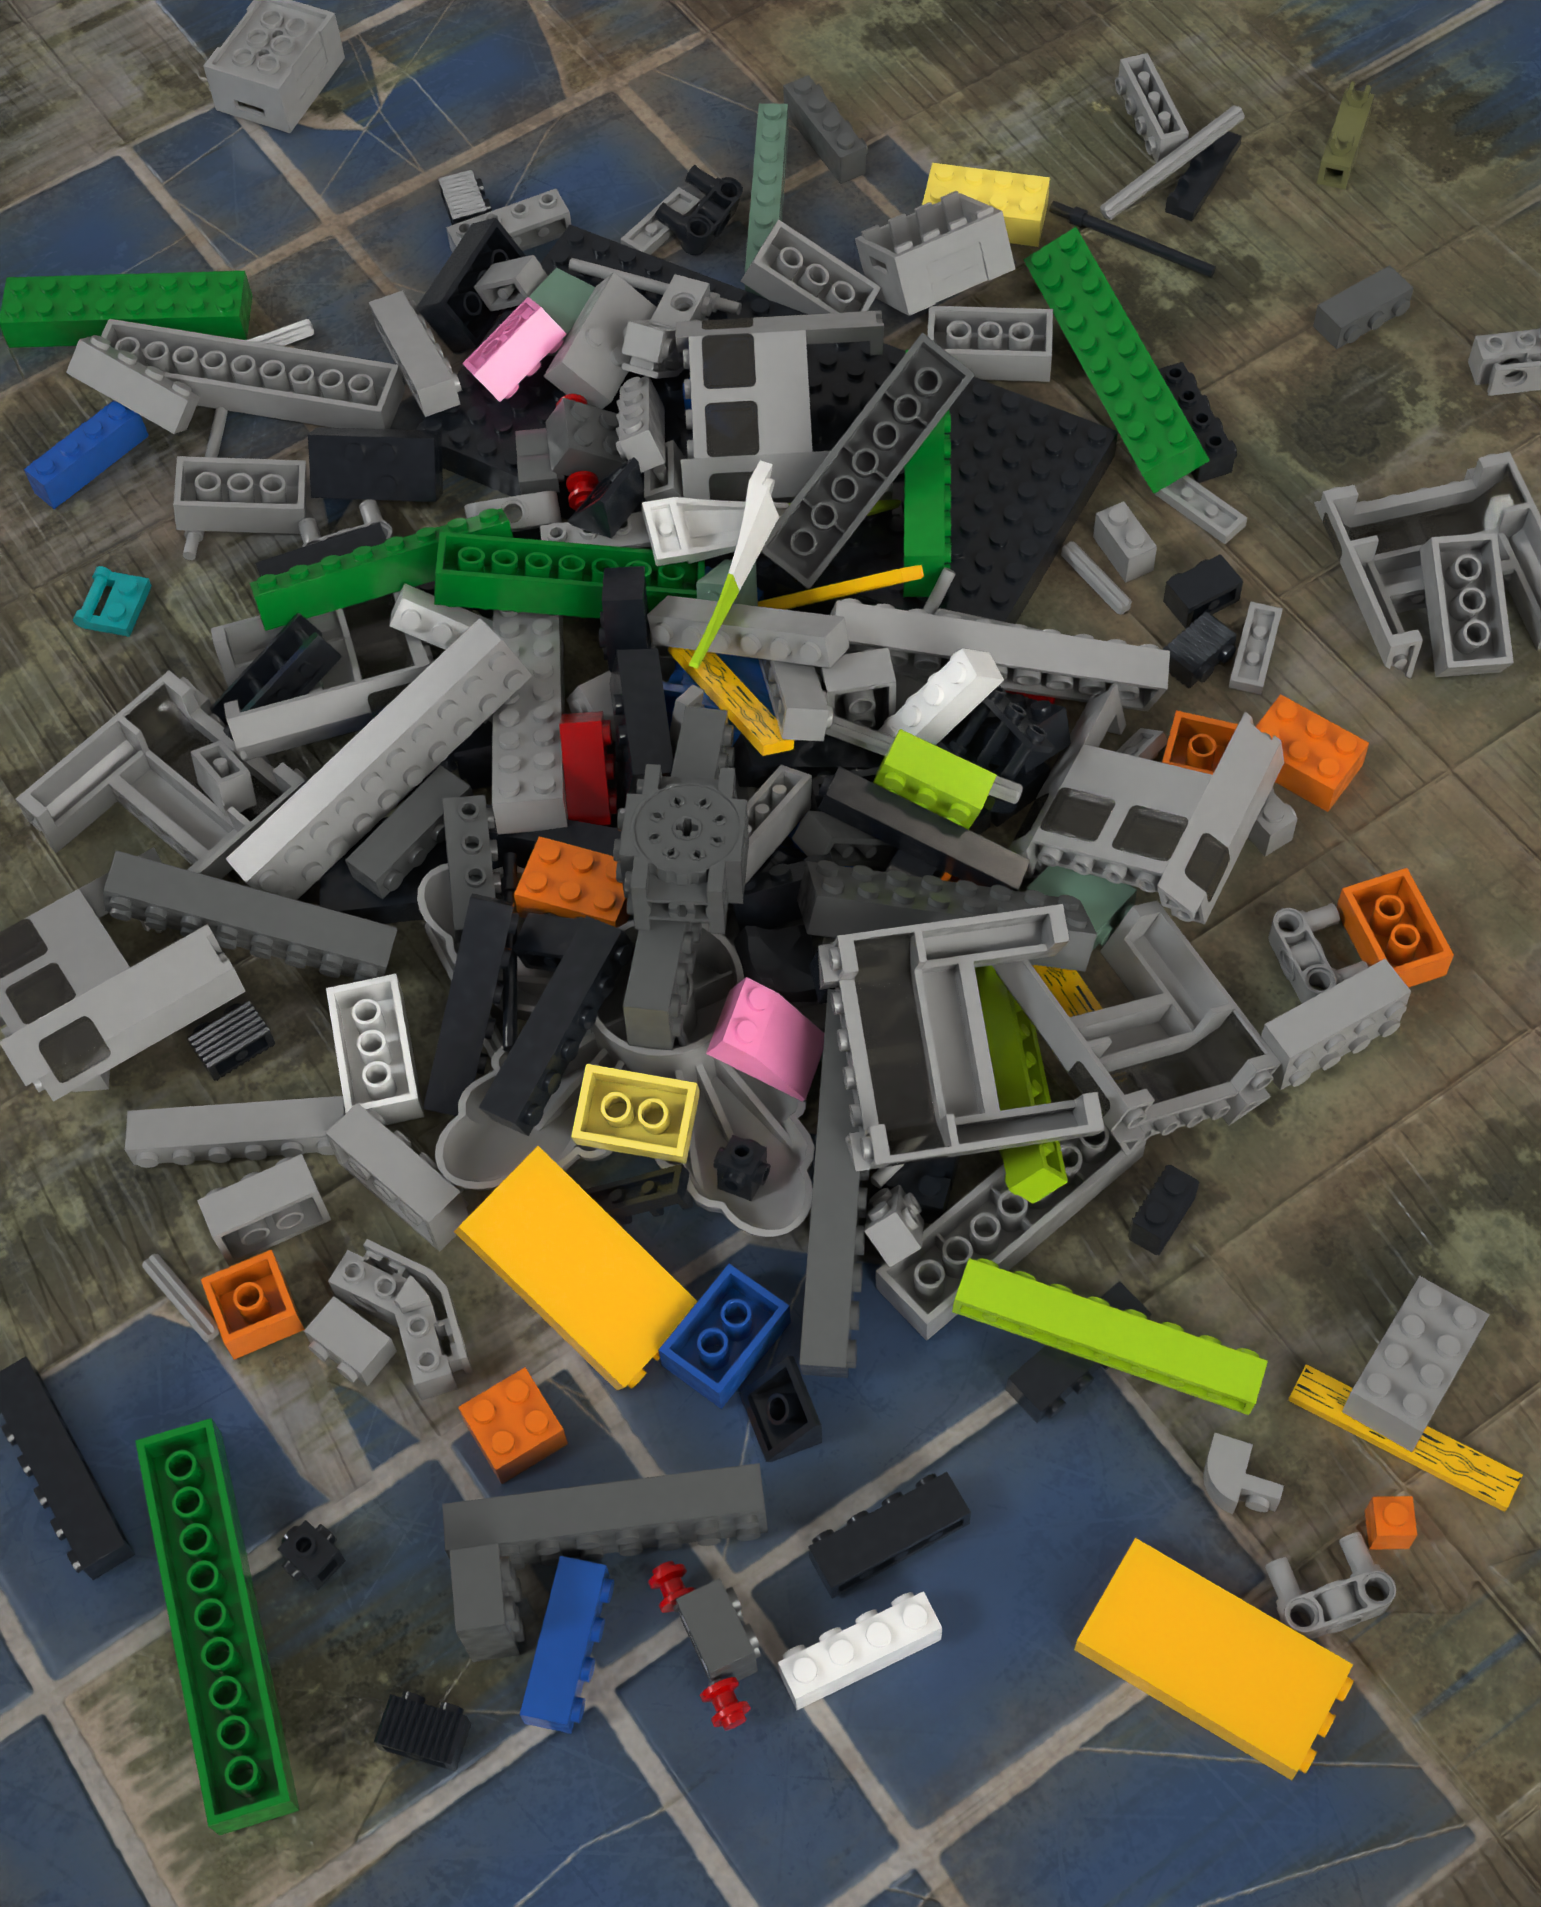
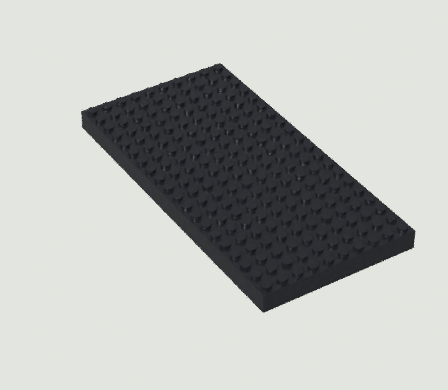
(1014, 461)

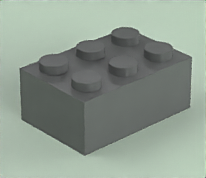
(486, 1602)

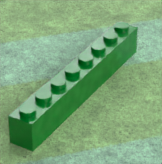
(364, 572)

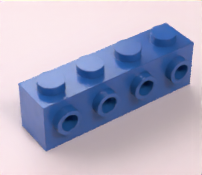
(85, 453)
(566, 1644)

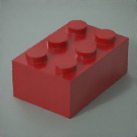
(588, 767)

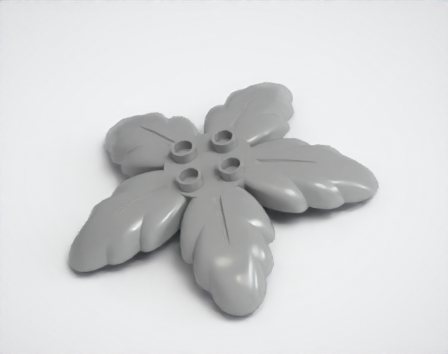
(482, 1152)

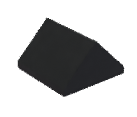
(611, 501)
(782, 1411)

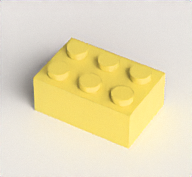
(635, 1113)

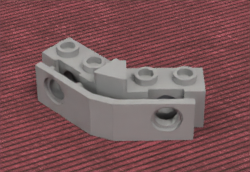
(653, 341)
(1514, 377)
(407, 1306)

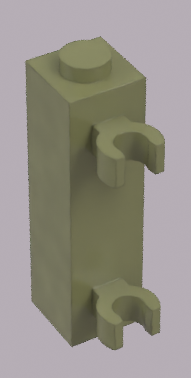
(1345, 137)

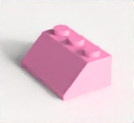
(515, 349)

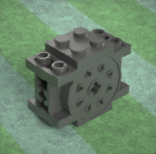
(682, 849)

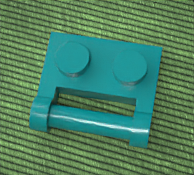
(121, 607)

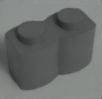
(534, 462)

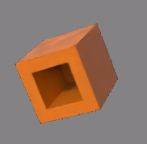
(1390, 1522)

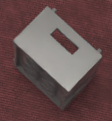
(299, 59)
(935, 252)

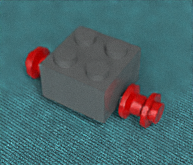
(582, 445)
(716, 1632)

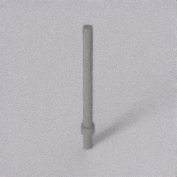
(646, 283)
(213, 447)

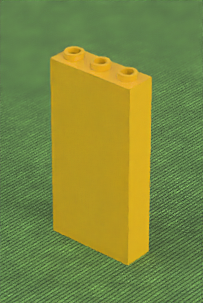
(577, 1269)
(1215, 1659)

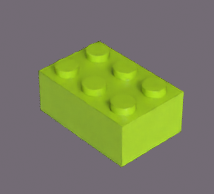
(935, 779)

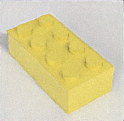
(1018, 195)

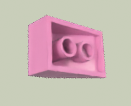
(767, 1039)

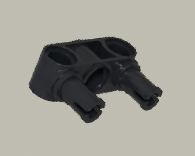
(710, 215)

